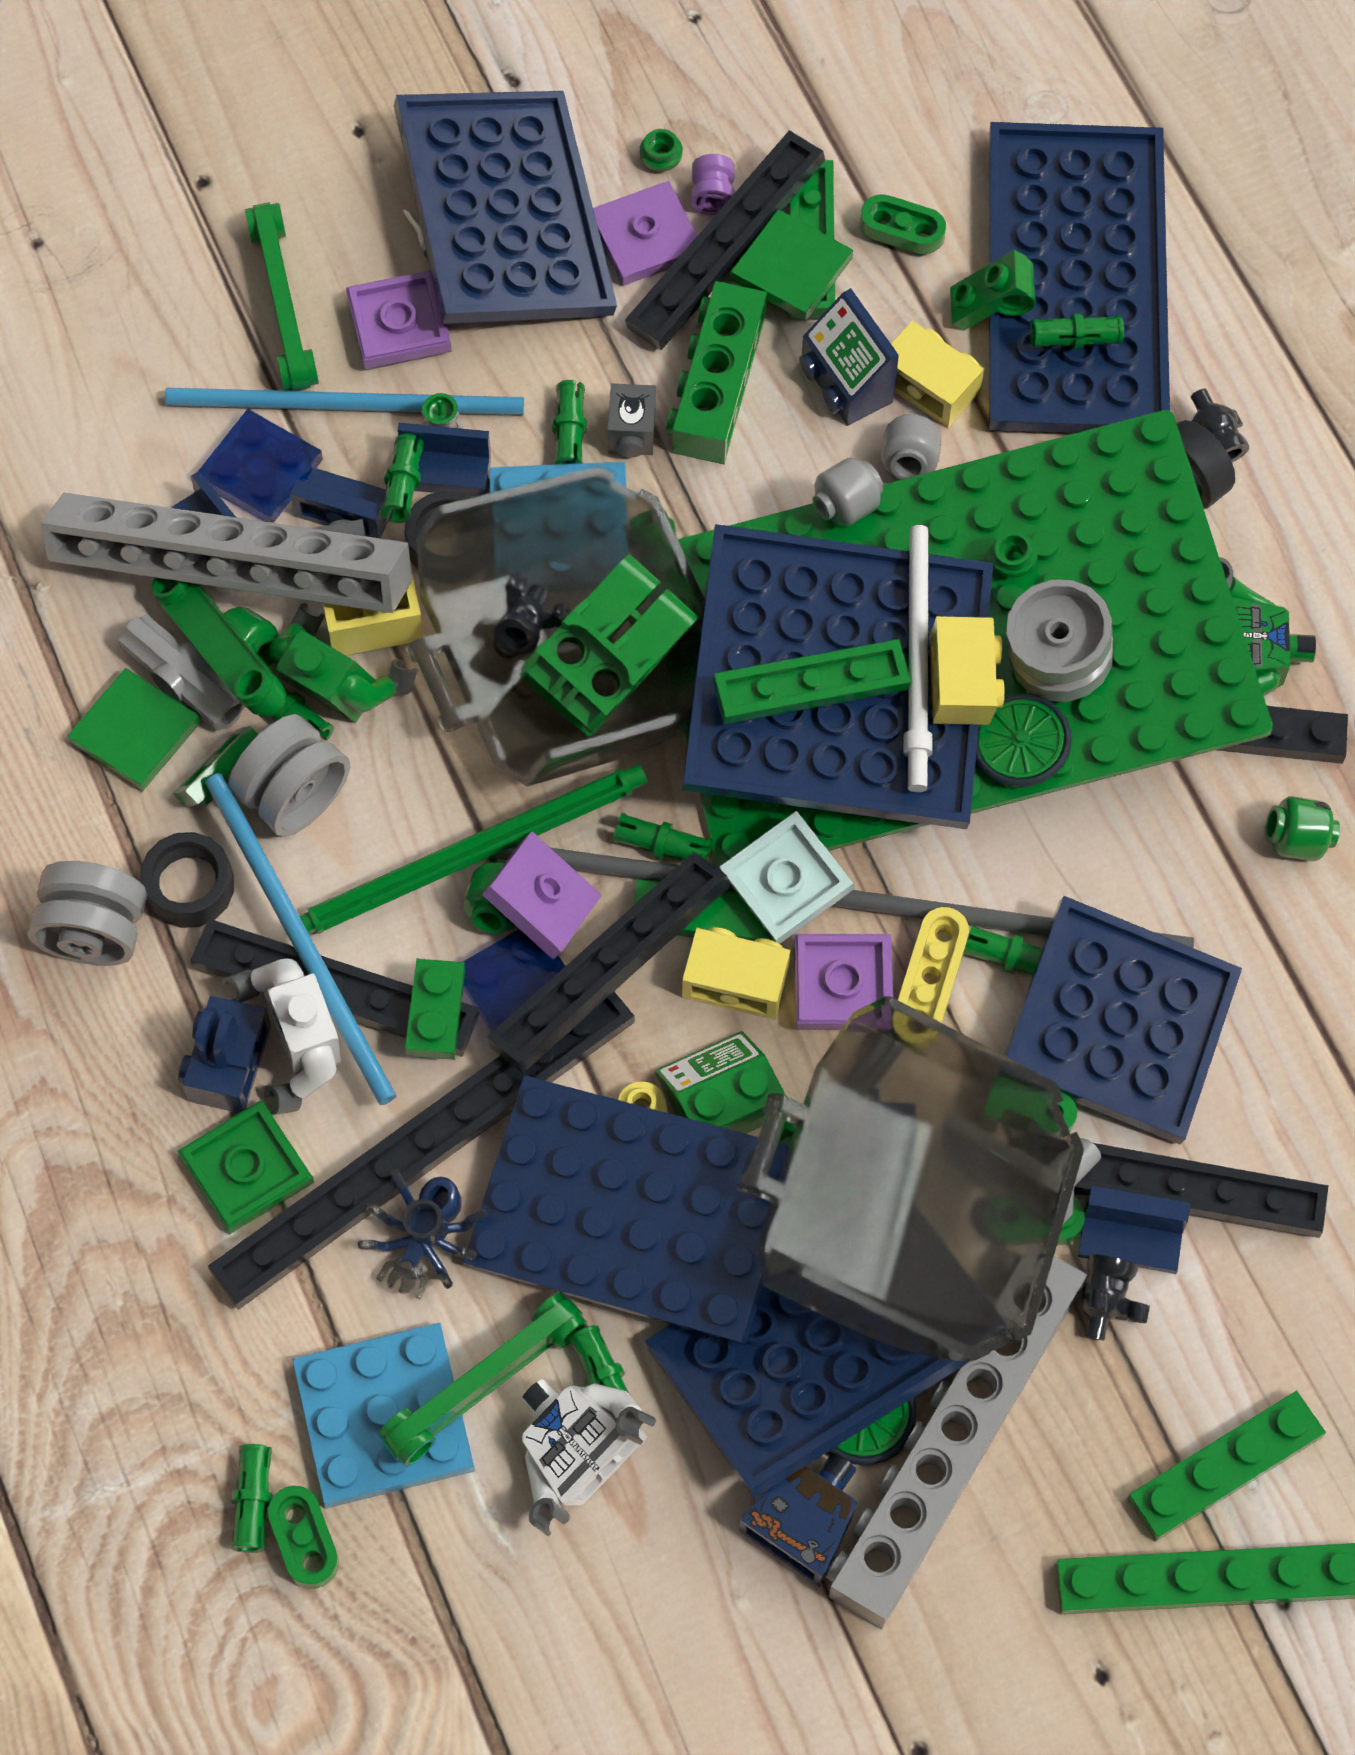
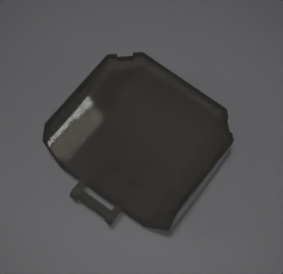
(568, 540)
(916, 1187)

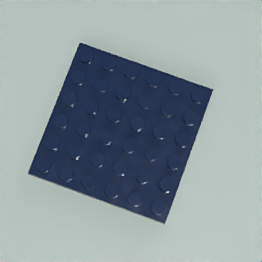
(811, 596)

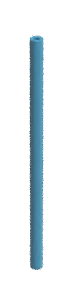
(335, 400)
(300, 939)

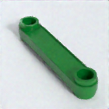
(296, 365)
(221, 645)
(412, 1434)

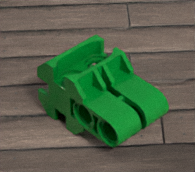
(591, 628)

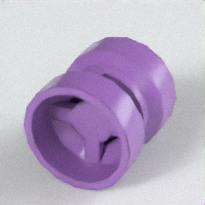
(713, 182)

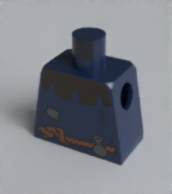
(804, 1517)

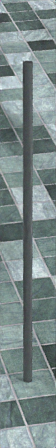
(854, 900)

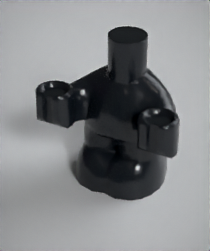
(1221, 423)
(525, 617)
(1106, 1294)

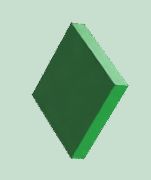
(792, 264)
(134, 729)
(245, 1166)

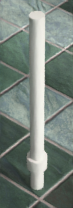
(918, 740)

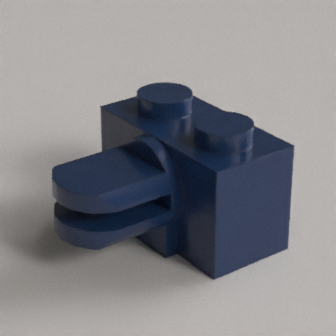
(225, 1054)

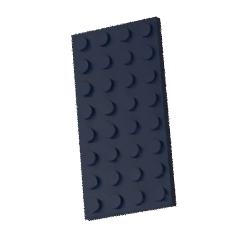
(1094, 226)

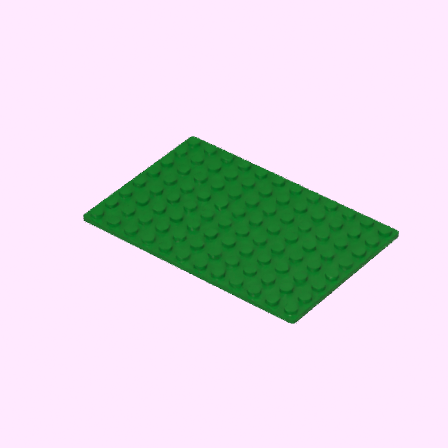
(1103, 511)

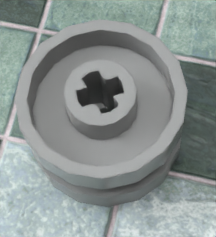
(1060, 640)
(289, 775)
(87, 913)

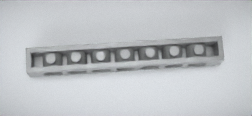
(228, 552)
(877, 1593)

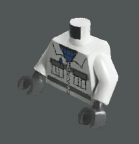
(301, 1025)
(576, 1444)

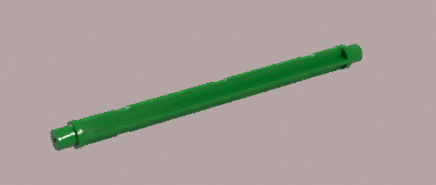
(472, 849)

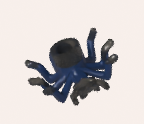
(427, 1225)

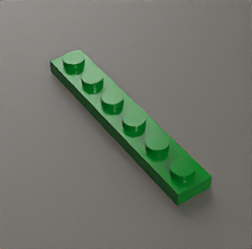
(1206, 1578)

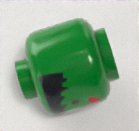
(1302, 828)

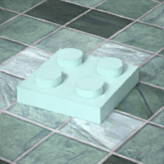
(787, 877)

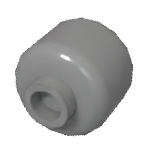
(910, 446)
(847, 491)

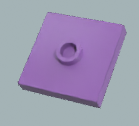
(644, 231)
(397, 319)
(542, 895)
(839, 976)

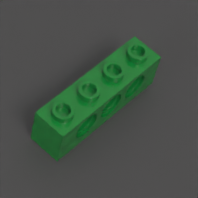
(709, 433)

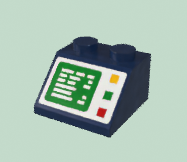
(850, 360)

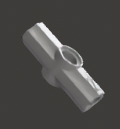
(180, 671)

